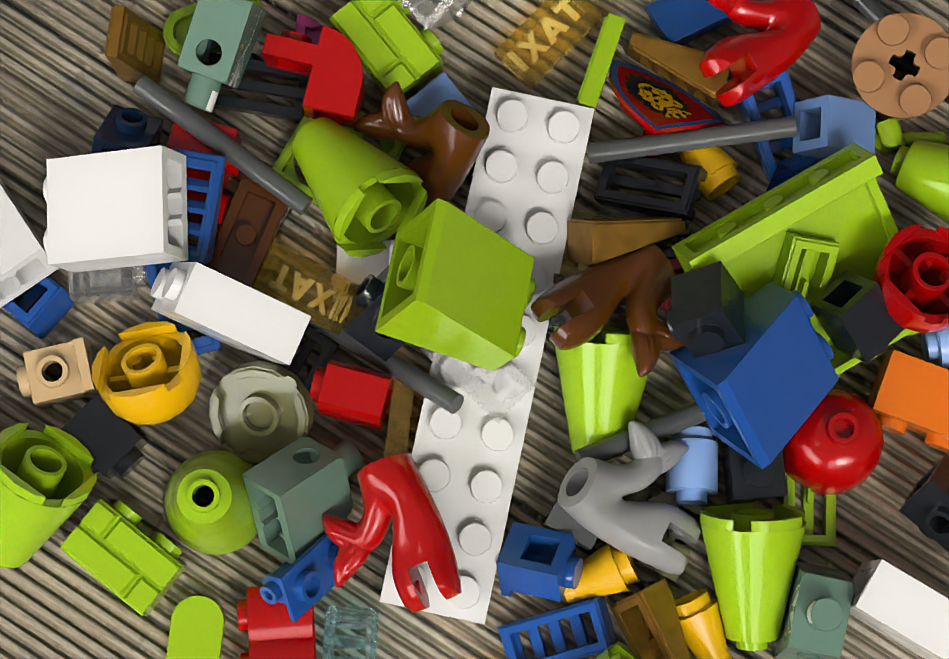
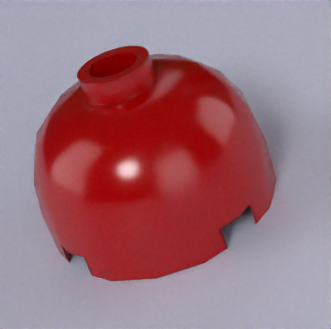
(916, 278)
(835, 445)

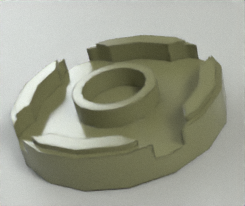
(260, 410)

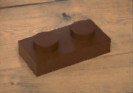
(247, 233)

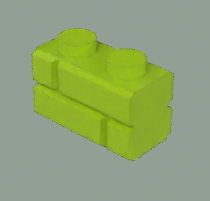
(390, 43)
(124, 555)

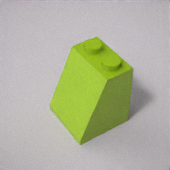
(457, 288)

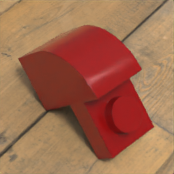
(333, 71)

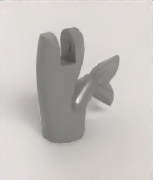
(594, 499)

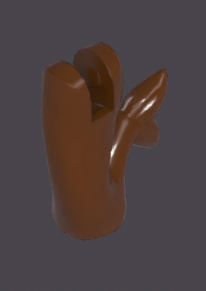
(450, 130)
(594, 293)

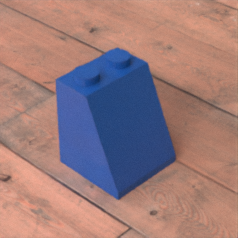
(767, 386)

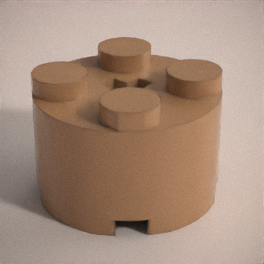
(893, 38)

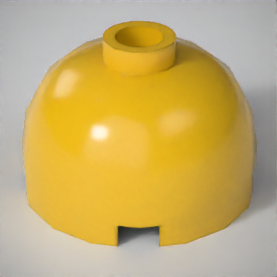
(148, 373)

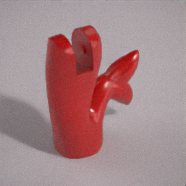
(760, 56)
(397, 493)

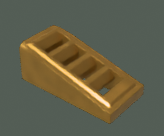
(134, 46)
(677, 65)
(605, 238)
(652, 623)

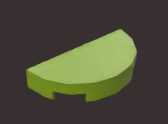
(600, 61)

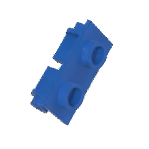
(304, 580)

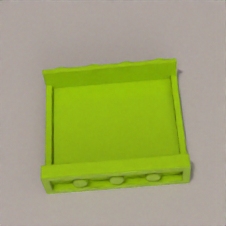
(828, 201)

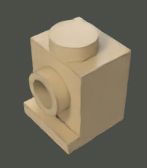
(76, 379)

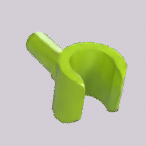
(890, 136)

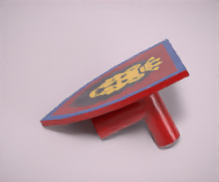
(657, 102)

